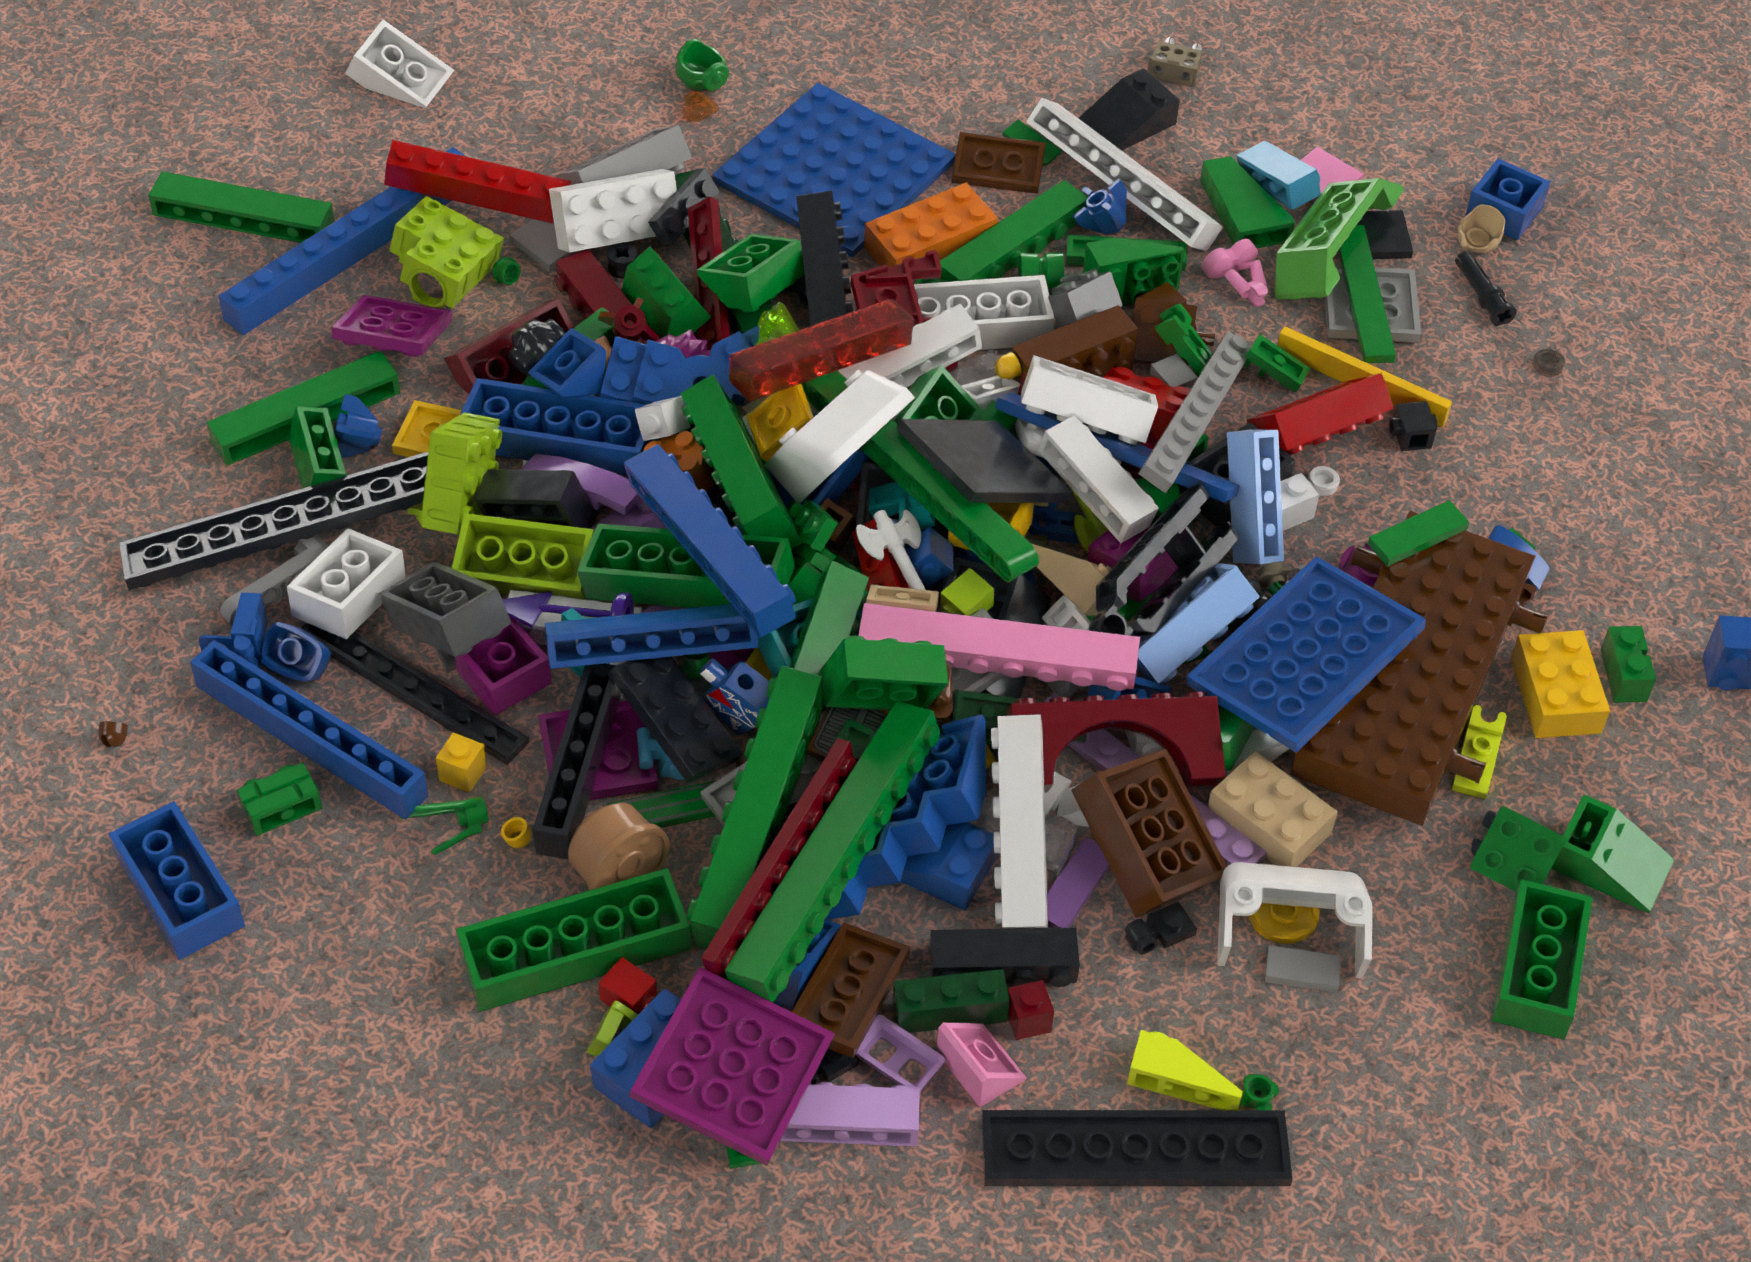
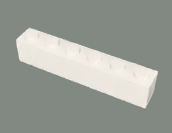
(1021, 822)

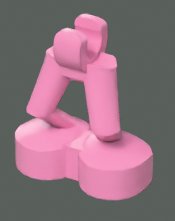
(1239, 257)

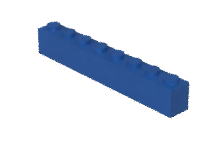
(711, 540)
(310, 729)

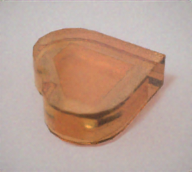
(698, 107)

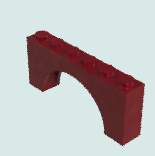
(1181, 725)

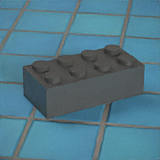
(445, 608)

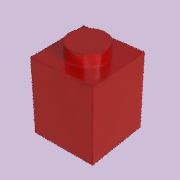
(628, 986)

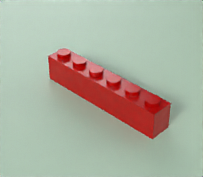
(471, 181)

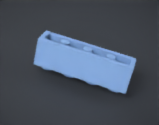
(1258, 505)

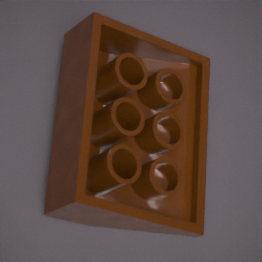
(1149, 831)

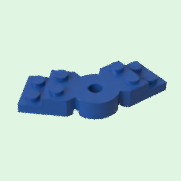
(662, 372)

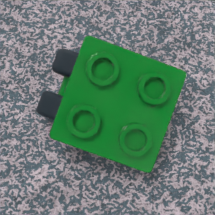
(1515, 849)

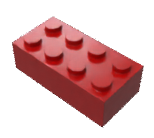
(1327, 413)

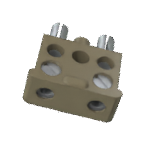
(1175, 62)

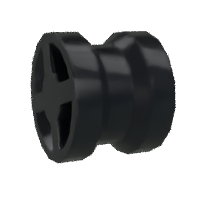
(619, 257)

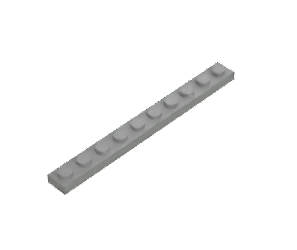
(1195, 412)

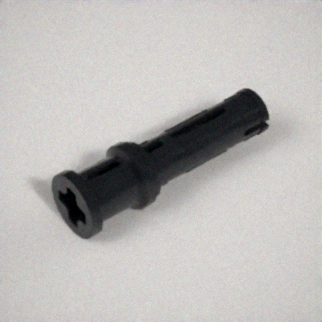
(1490, 296)

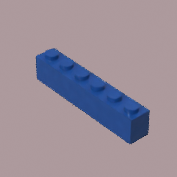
(647, 636)

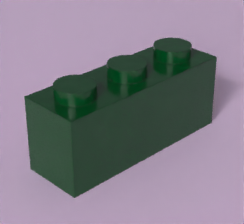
(955, 998)

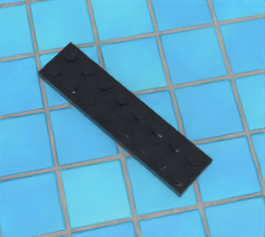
(1135, 1148)

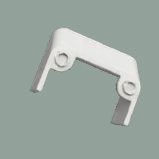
(836, 432)
(1250, 884)

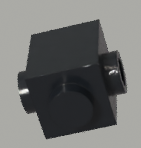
(1413, 426)

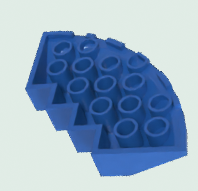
(942, 793)

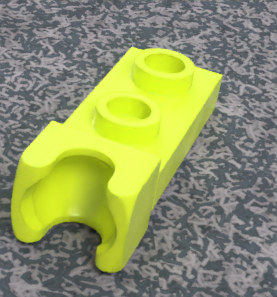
(1482, 744)

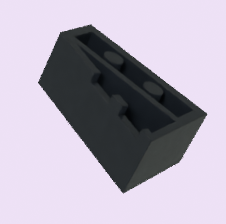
(535, 497)

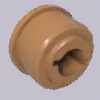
(616, 846)

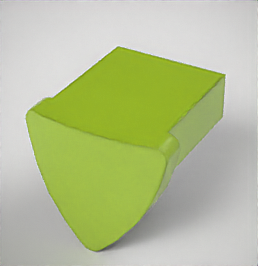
(615, 1017)

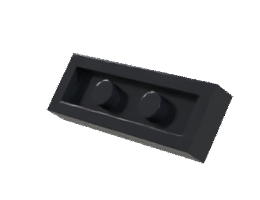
(673, 216)

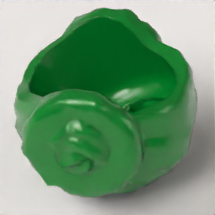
(701, 66)

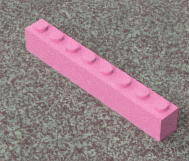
(1012, 646)

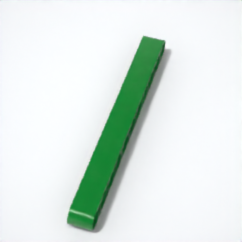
(971, 523)

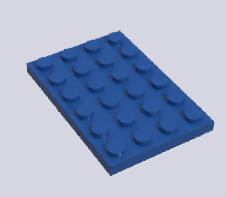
(1306, 653)

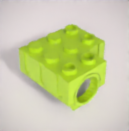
(447, 248)
(456, 466)

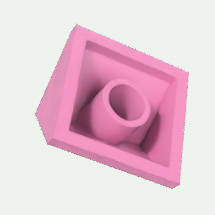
(977, 1061)

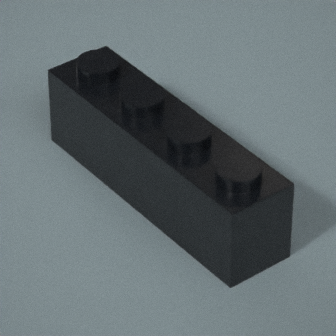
(1022, 953)

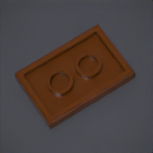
(998, 162)

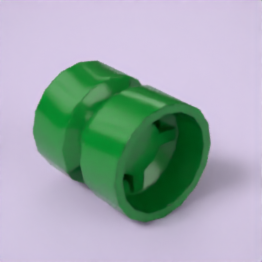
(1049, 265)

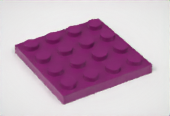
(732, 1065)

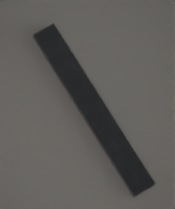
(423, 693)

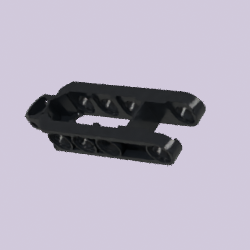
(1190, 556)

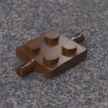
(1149, 344)

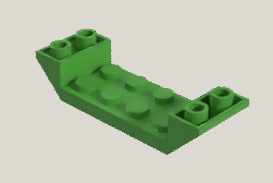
(1306, 256)

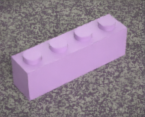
(856, 1115)

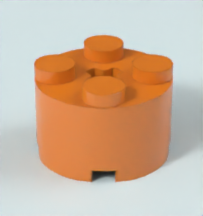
(689, 457)

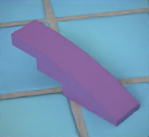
(599, 484)

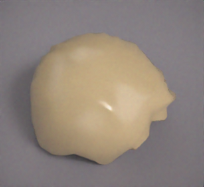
(1481, 229)

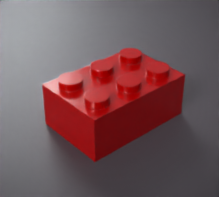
(1167, 397)

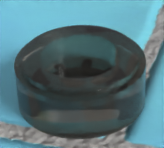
(1548, 362)

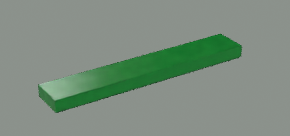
(1366, 298)

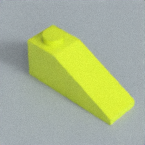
(1176, 1071)

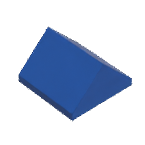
(572, 366)

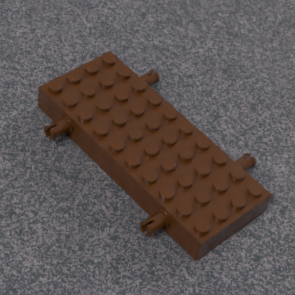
(1406, 723)

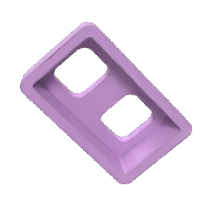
(907, 1048)

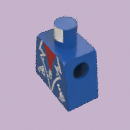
(735, 694)

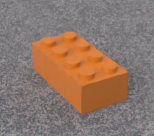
(935, 223)

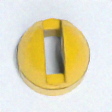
(1008, 366)
(517, 828)

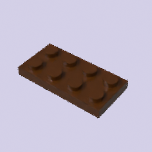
(851, 985)

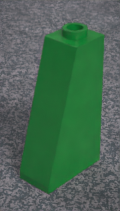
(1244, 205)

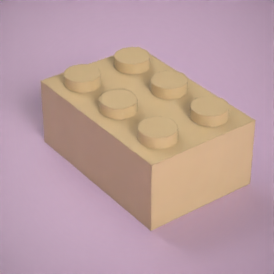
(1273, 810)

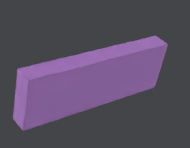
(1075, 884)

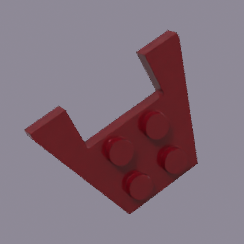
(896, 283)

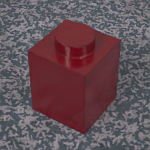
(1030, 1010)

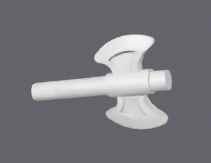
(893, 537)

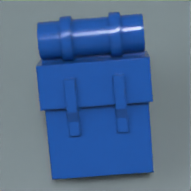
(247, 629)

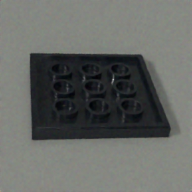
(984, 461)

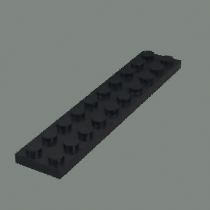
(273, 522)

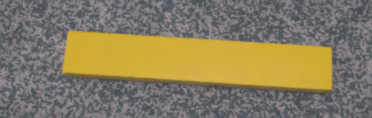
(1345, 367)

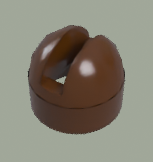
(112, 733)

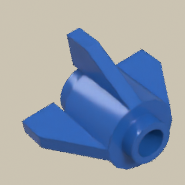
(1105, 210)
(357, 428)

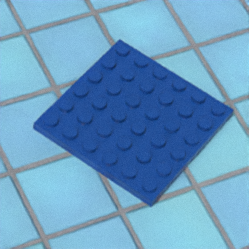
(838, 147)

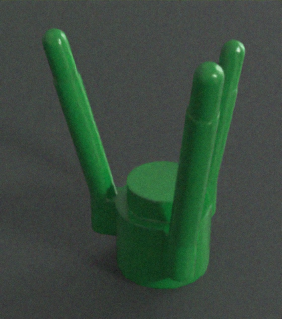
(468, 812)

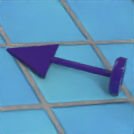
(529, 607)

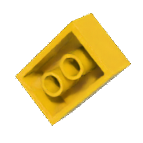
(1560, 684)

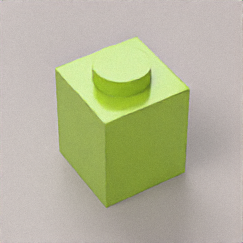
(967, 595)

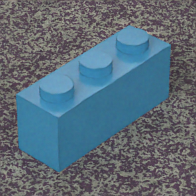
(1281, 174)

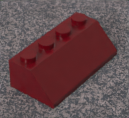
(488, 355)

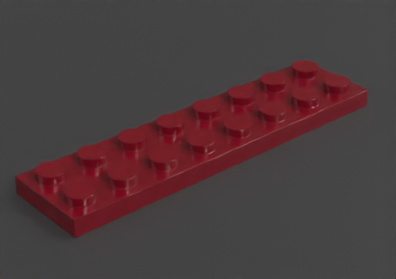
(780, 856)

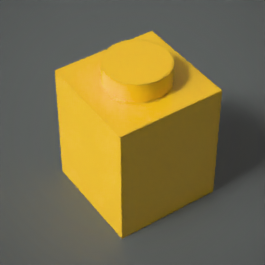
(461, 762)

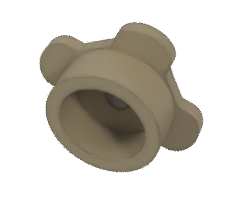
(1271, 573)

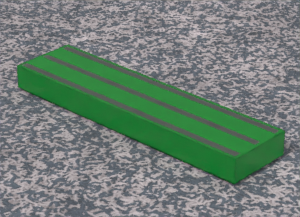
(672, 806)

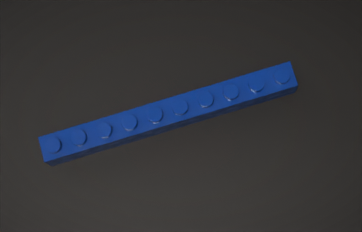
(318, 258)

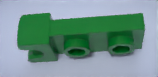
(1187, 342)

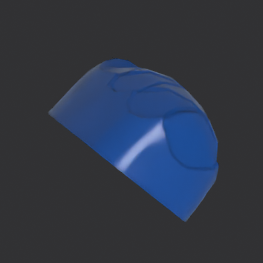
(294, 652)

